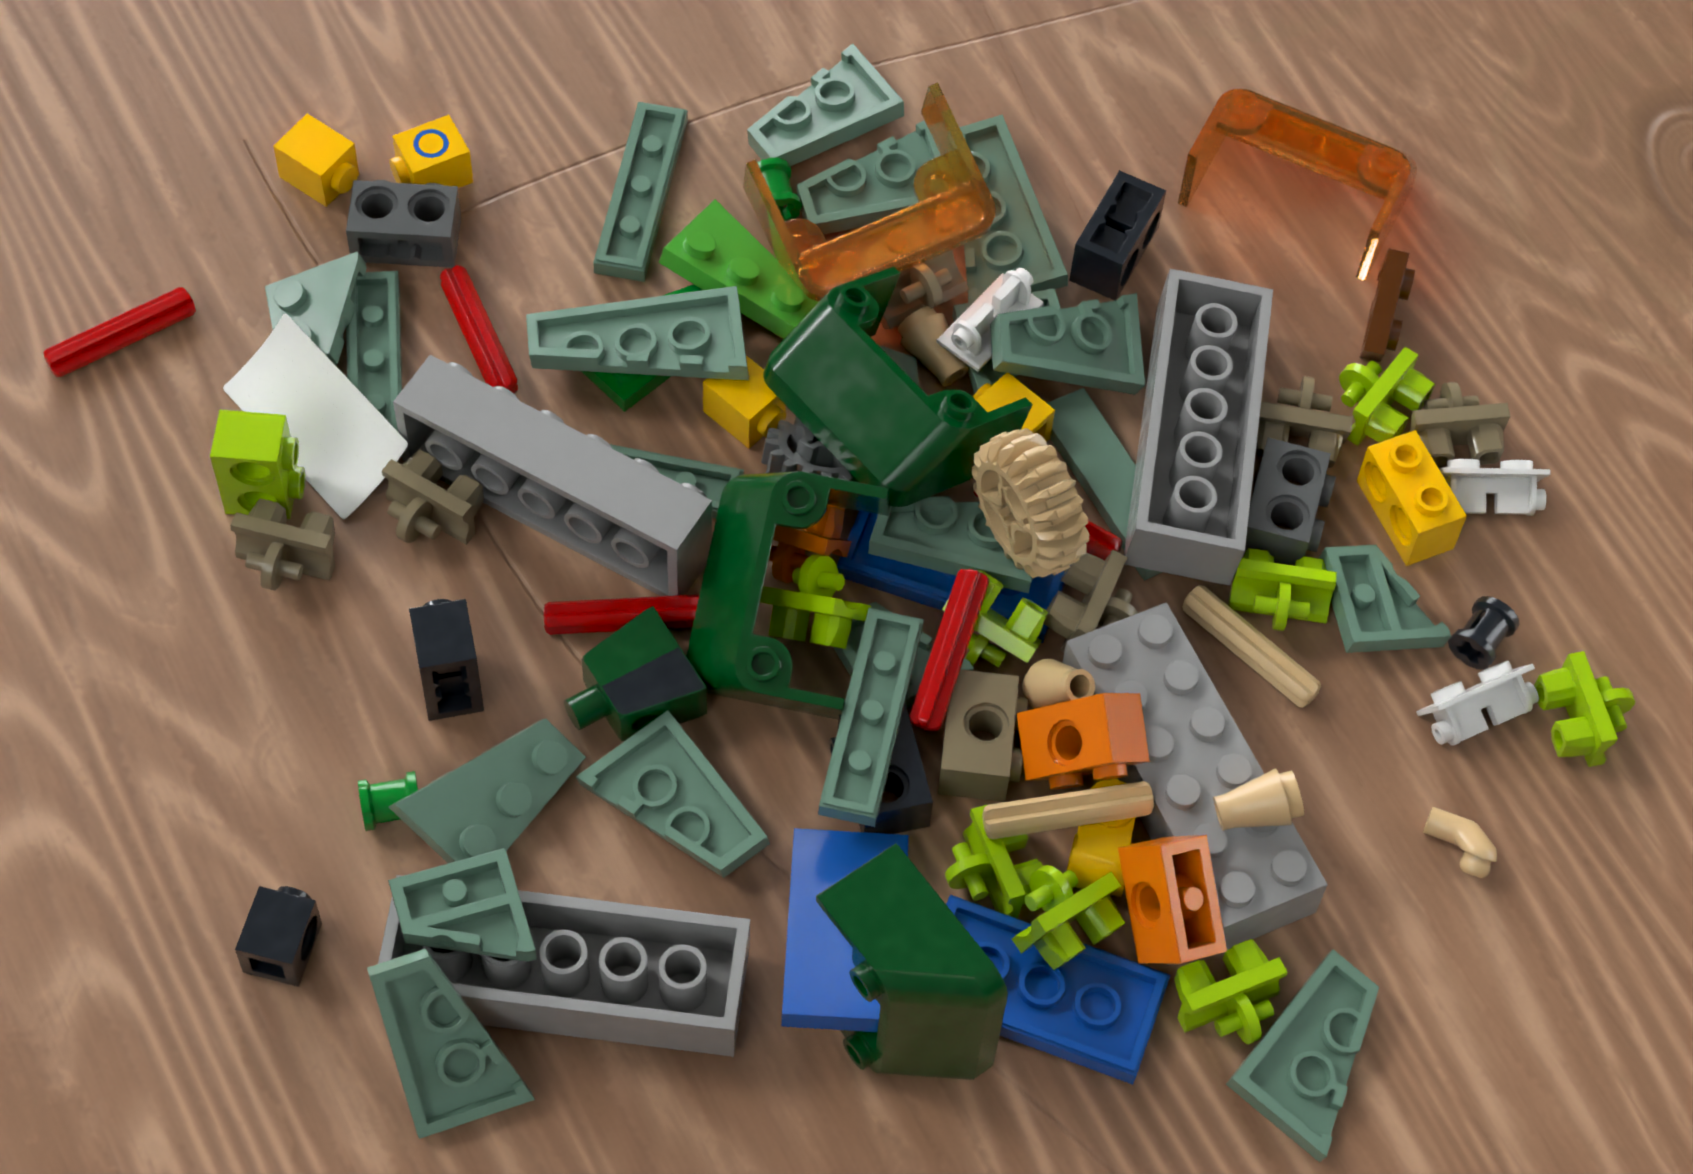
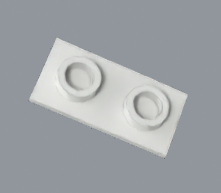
(970, 334)
(1512, 486)
(1459, 709)

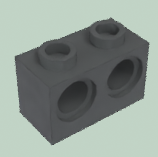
(404, 226)
(1288, 504)

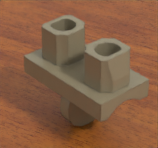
(924, 286)
(1461, 421)
(1324, 429)
(427, 507)
(281, 548)
(1097, 581)

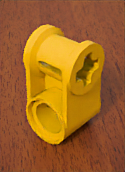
(1096, 847)

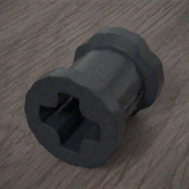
(1484, 632)

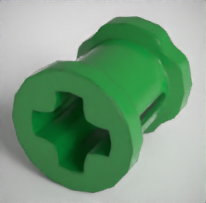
(777, 176)
(378, 796)

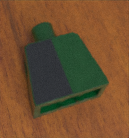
(637, 679)

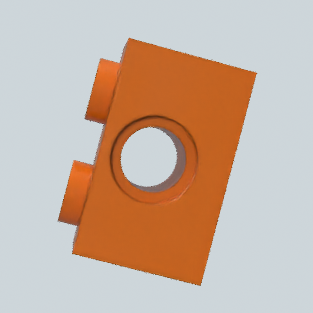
(1083, 738)
(1172, 899)

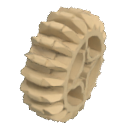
(1030, 502)

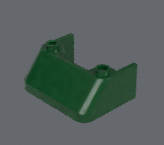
(870, 408)
(722, 638)
(922, 966)

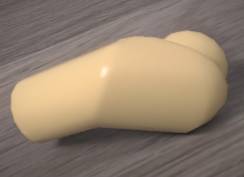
(1468, 836)

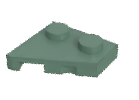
(465, 908)

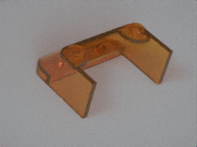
(1312, 145)
(950, 213)

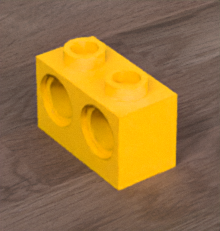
(1411, 498)

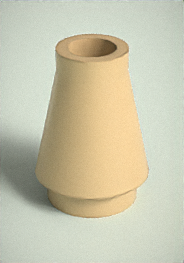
(920, 338)
(1055, 682)
(1262, 802)

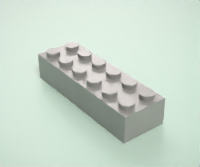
(1199, 428)
(570, 482)
(1196, 754)
(607, 974)

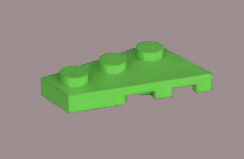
(721, 253)

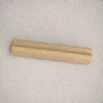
(1251, 646)
(1068, 810)

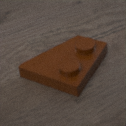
(1393, 284)

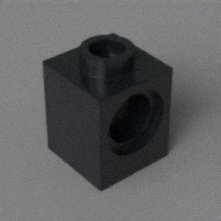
(279, 935)

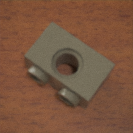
(973, 765)

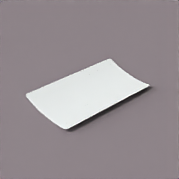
(338, 430)

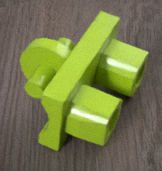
(1375, 395)
(1282, 589)
(832, 616)
(1015, 635)
(1591, 704)
(988, 869)
(1052, 929)
(1233, 1002)

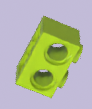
(256, 461)

